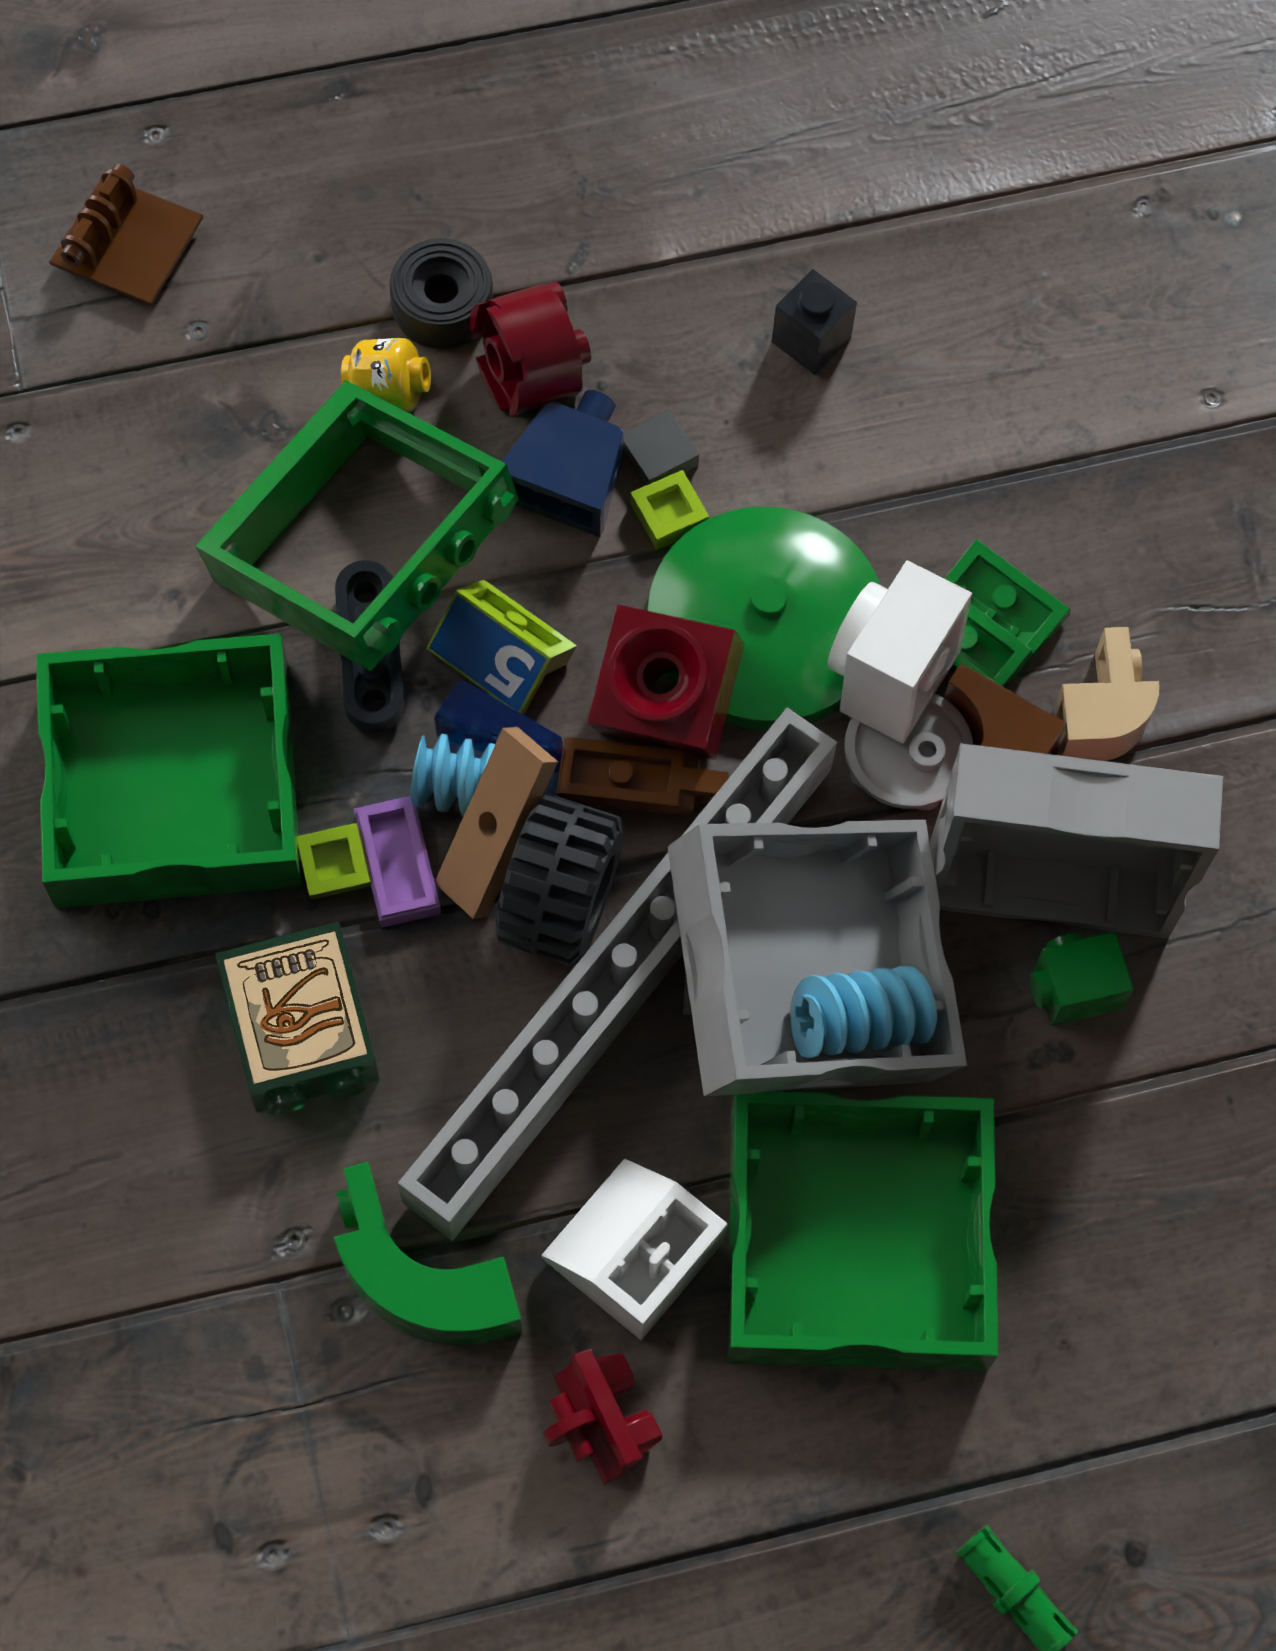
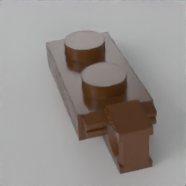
(635, 777)

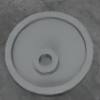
(912, 772)

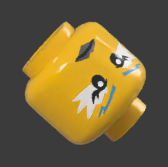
(388, 370)

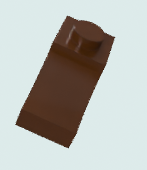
(1000, 716)

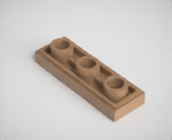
(493, 821)

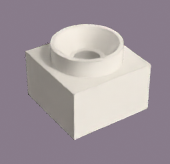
(898, 648)

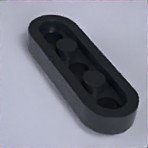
(386, 678)

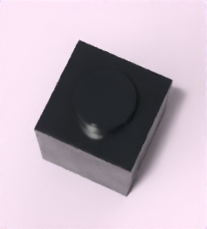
(813, 321)

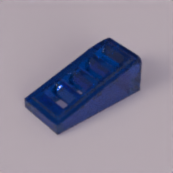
(481, 717)

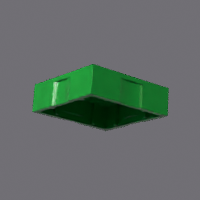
(167, 771)
(862, 1232)

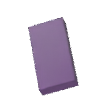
(397, 861)

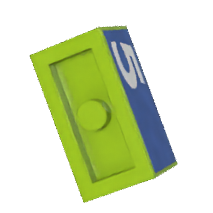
(498, 644)

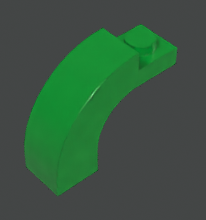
(425, 1302)

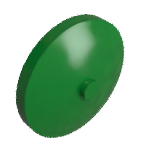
(784, 591)

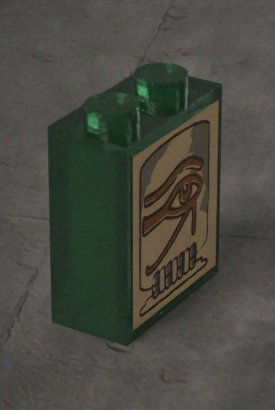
(297, 1019)

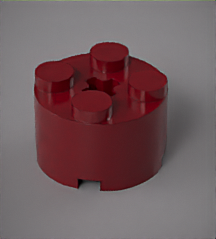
(529, 348)

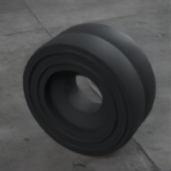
(432, 264)

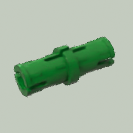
(1016, 1591)

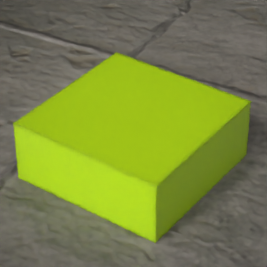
(668, 509)
(333, 861)

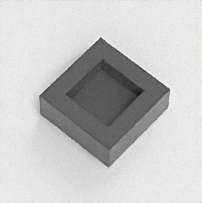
(659, 449)

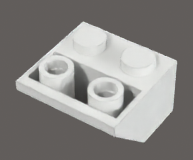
(636, 1245)

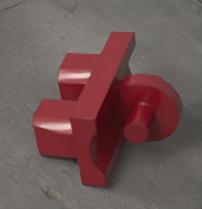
(592, 1418)

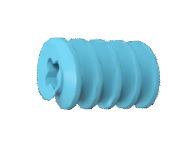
(447, 774)
(862, 1011)

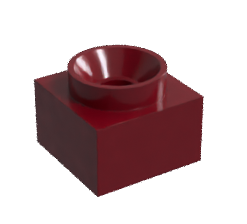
(644, 648)

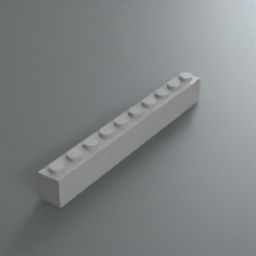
(597, 996)

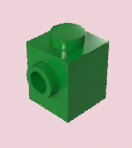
(1080, 977)

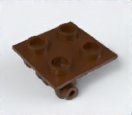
(126, 237)

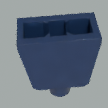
(569, 462)

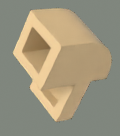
(1111, 714)

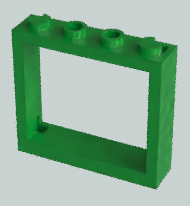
(300, 474)

